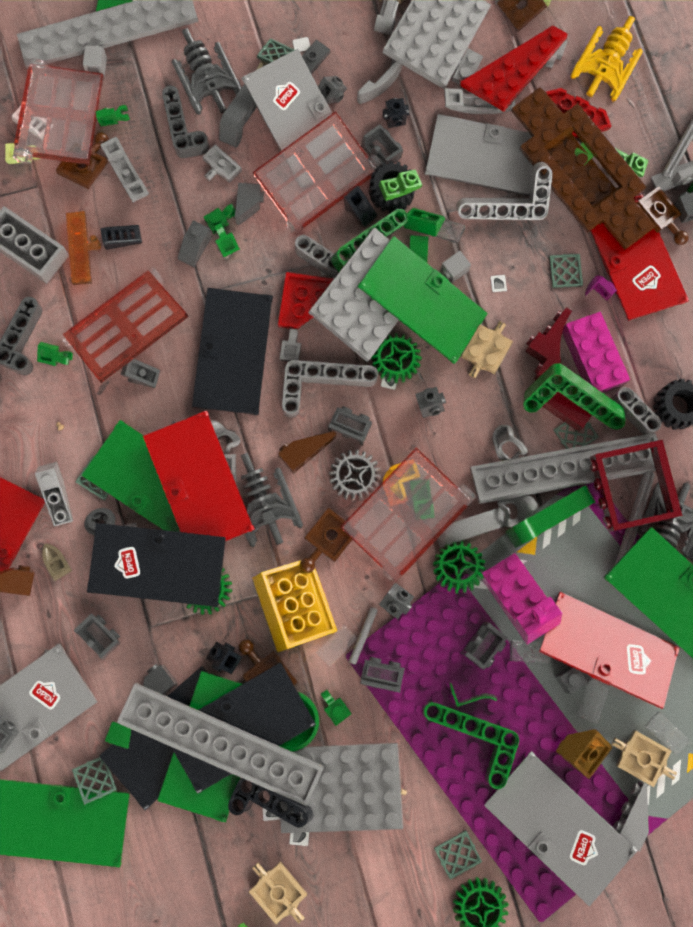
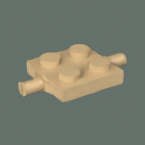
(487, 349)
(643, 758)
(278, 892)

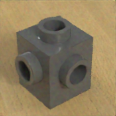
(332, 89)
(430, 402)
(397, 601)

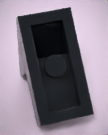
(359, 205)

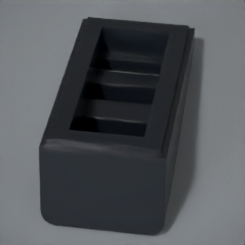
(114, 243)

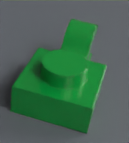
(111, 117)
(216, 217)
(226, 242)
(50, 354)
(336, 708)

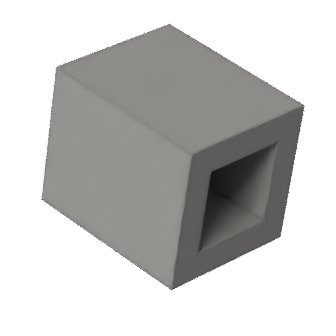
(94, 59)
(455, 267)

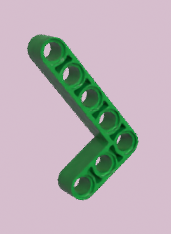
(387, 222)
(596, 404)
(550, 516)
(479, 732)

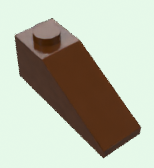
(301, 451)
(17, 580)

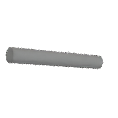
(362, 636)

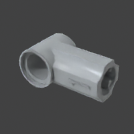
(386, 19)

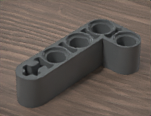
(236, 117)
(178, 122)
(22, 333)

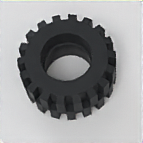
(388, 172)
(665, 407)

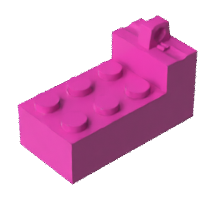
(522, 598)

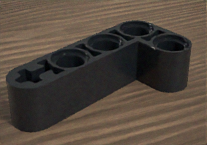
(273, 805)

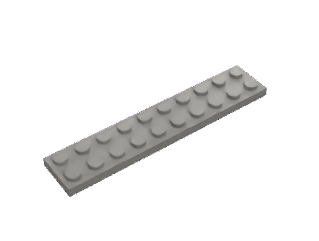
(104, 29)
(558, 469)
(220, 744)

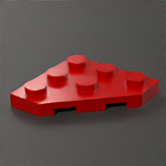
(566, 101)
(298, 297)

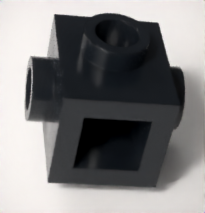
(395, 112)
(223, 657)

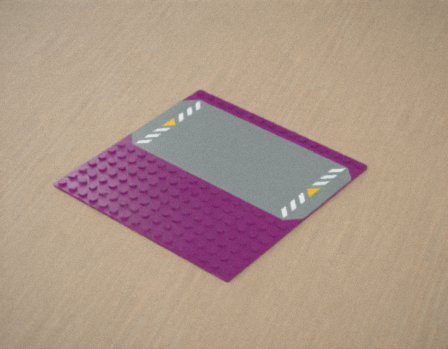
(530, 699)

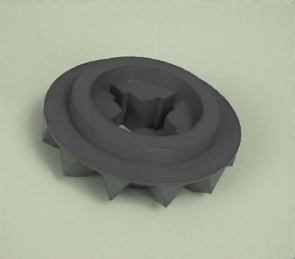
(97, 516)

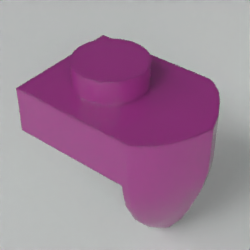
(601, 286)

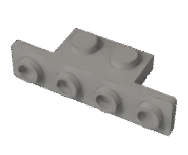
(682, 175)

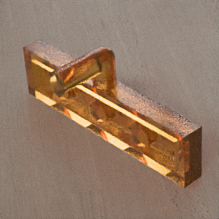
(80, 247)

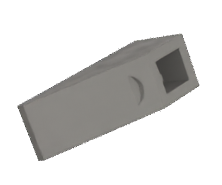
(54, 493)
(634, 817)

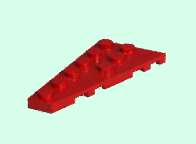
(508, 75)

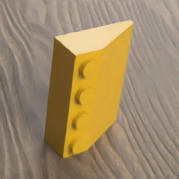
(293, 605)

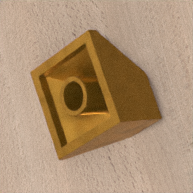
(584, 751)

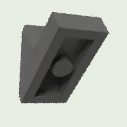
(140, 373)

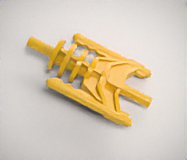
(606, 63)

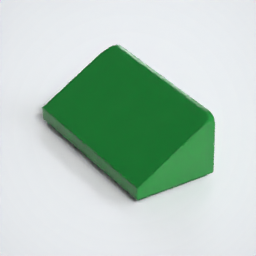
(424, 222)

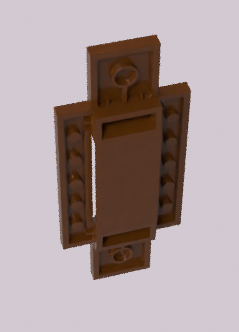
(579, 186)

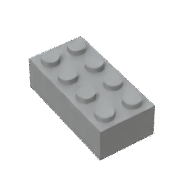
(30, 246)

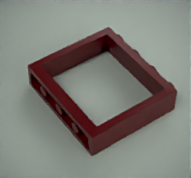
(664, 477)

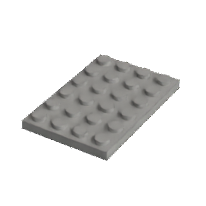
(435, 36)
(349, 310)
(354, 790)

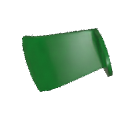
(472, 699)

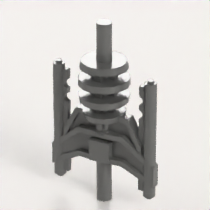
(207, 78)
(269, 507)
(670, 528)

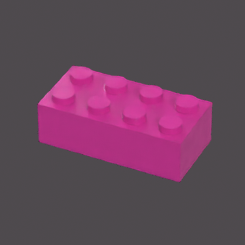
(595, 353)

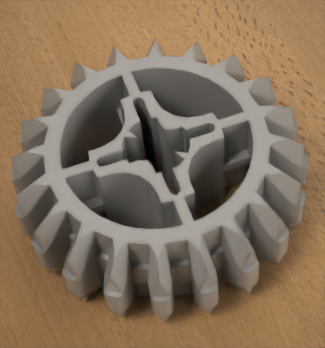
(351, 468)

